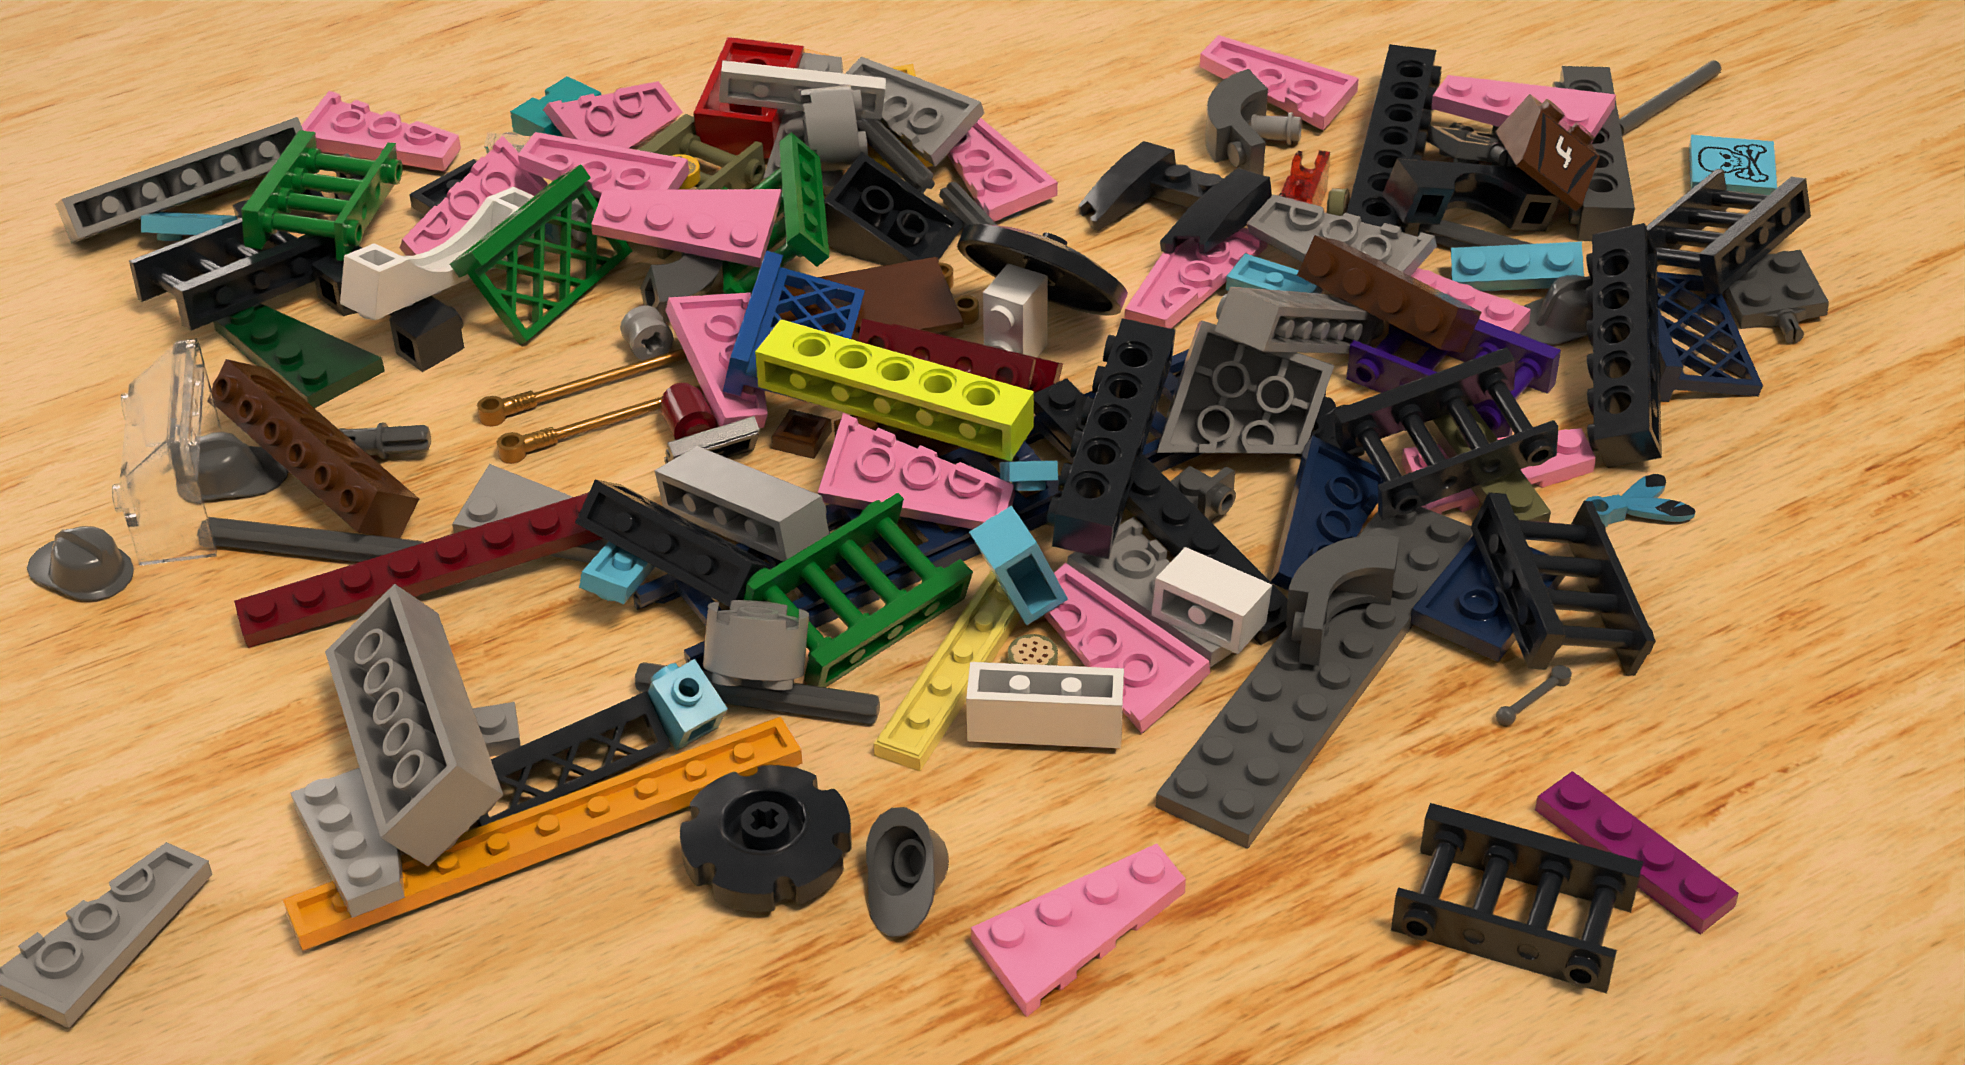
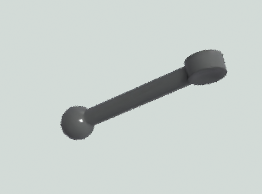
(1559, 676)

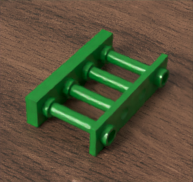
(295, 173)
(803, 217)
(866, 633)

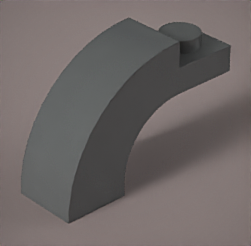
(1229, 121)
(685, 277)
(1334, 579)

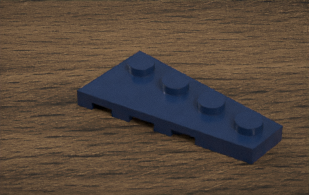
(1327, 505)

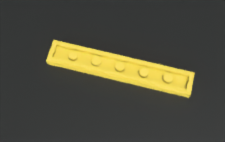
(943, 683)

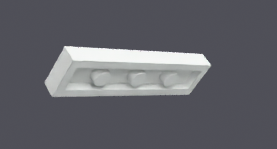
(781, 86)

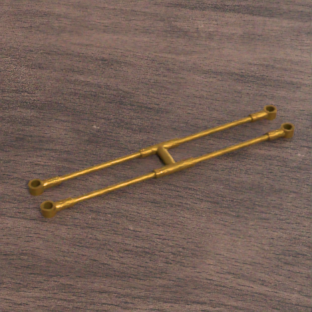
(514, 446)

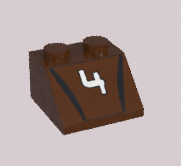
(1550, 149)

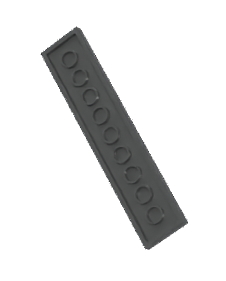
(1291, 708)

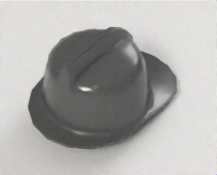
(1561, 313)
(235, 469)
(82, 564)
(903, 870)

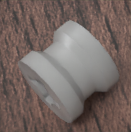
(646, 332)

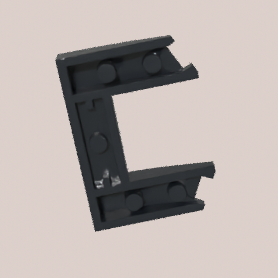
(1215, 203)

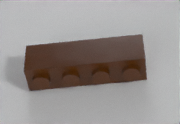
(1389, 294)

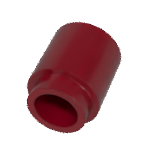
(686, 411)

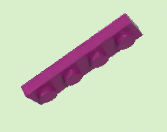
(1666, 872)

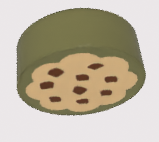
(1338, 201)
(1033, 650)

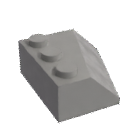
(1243, 398)

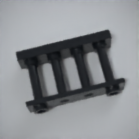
(1748, 235)
(220, 276)
(1432, 397)
(1533, 606)
(1529, 858)

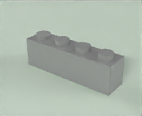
(742, 503)

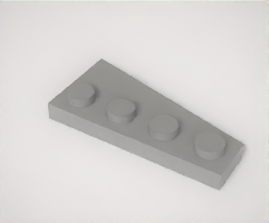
(1293, 223)
(507, 494)
(349, 843)

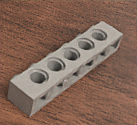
(175, 181)
(1293, 321)

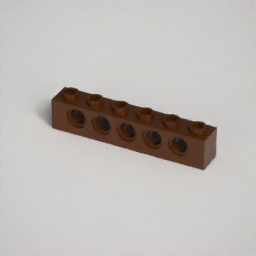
(313, 450)

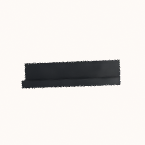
(668, 541)
(570, 738)

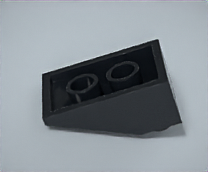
(885, 218)

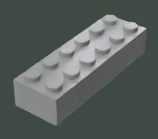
(412, 726)

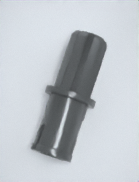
(390, 440)

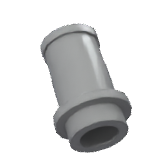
(1278, 127)

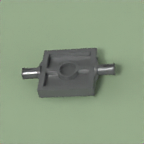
(1469, 145)
(1778, 293)

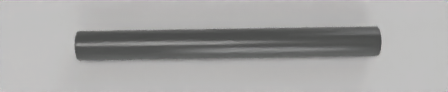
(1669, 96)

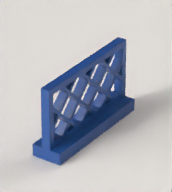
(766, 305)

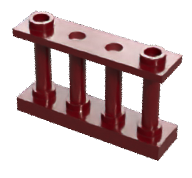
(967, 356)

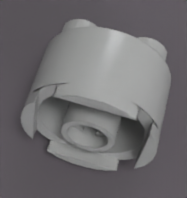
(832, 125)
(755, 644)

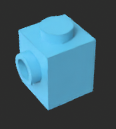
(685, 703)

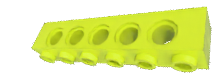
(895, 389)

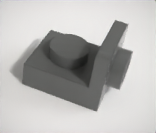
(1208, 494)

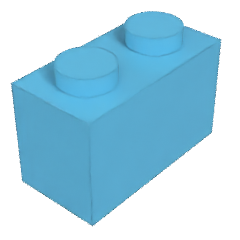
(1018, 565)

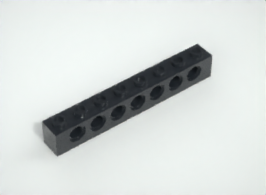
(1395, 129)

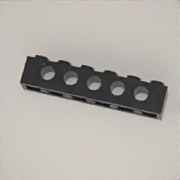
(1624, 347)
(1113, 439)

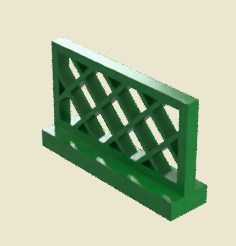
(516, 230)

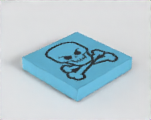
(1746, 162)

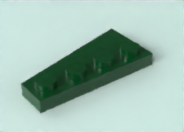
(299, 354)

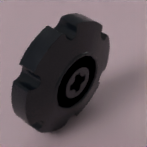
(766, 838)

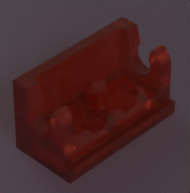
(1308, 184)

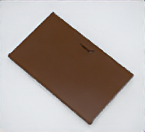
(899, 294)

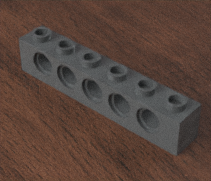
(1609, 195)

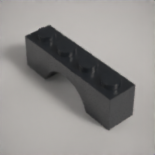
(1426, 189)
(421, 332)

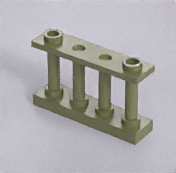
(736, 172)

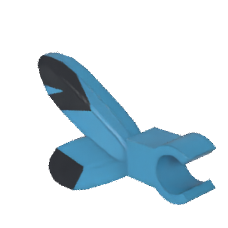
(1643, 502)

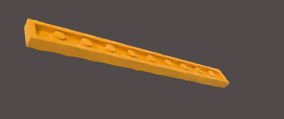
(552, 829)

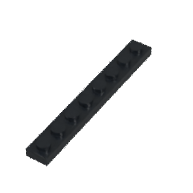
(1159, 503)

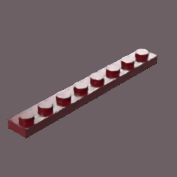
(414, 569)

